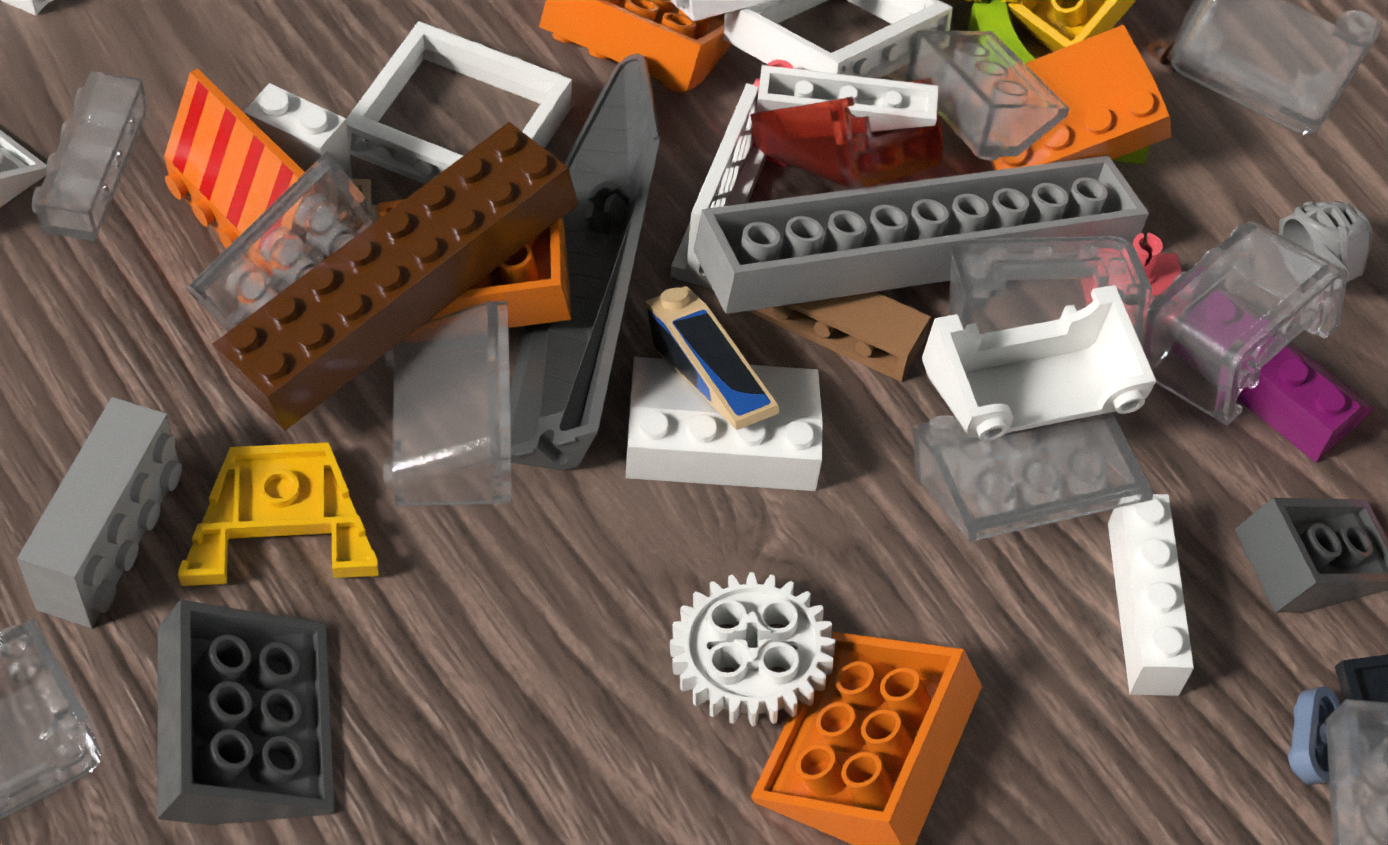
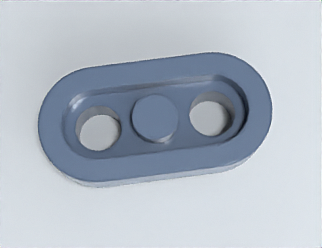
(1309, 742)

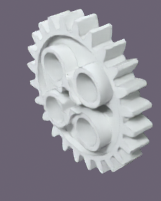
(752, 649)

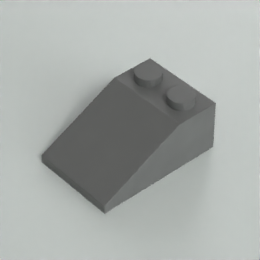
(1315, 552)

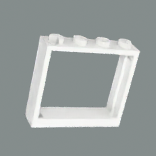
(874, 56)
(425, 160)

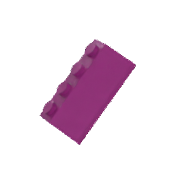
(1305, 402)

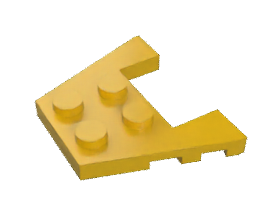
(278, 494)

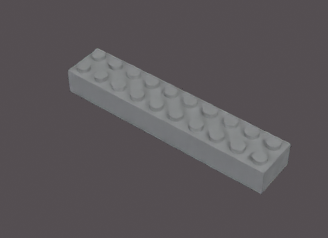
(901, 231)

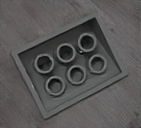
(242, 716)

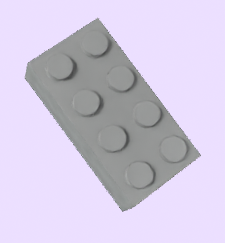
(101, 513)

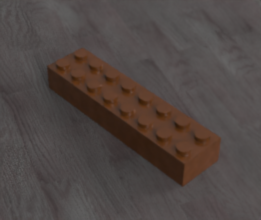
(396, 275)

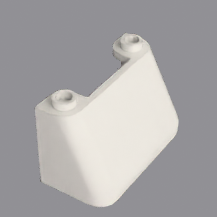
(1040, 371)

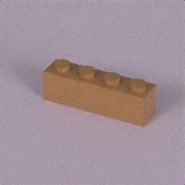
(860, 327)

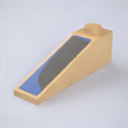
(707, 358)

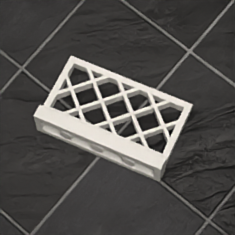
(727, 183)

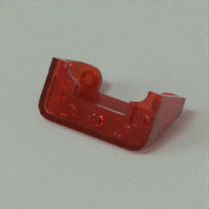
(841, 147)

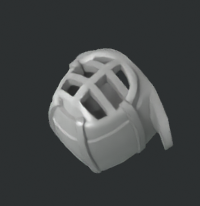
(1331, 231)

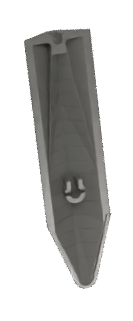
(568, 363)

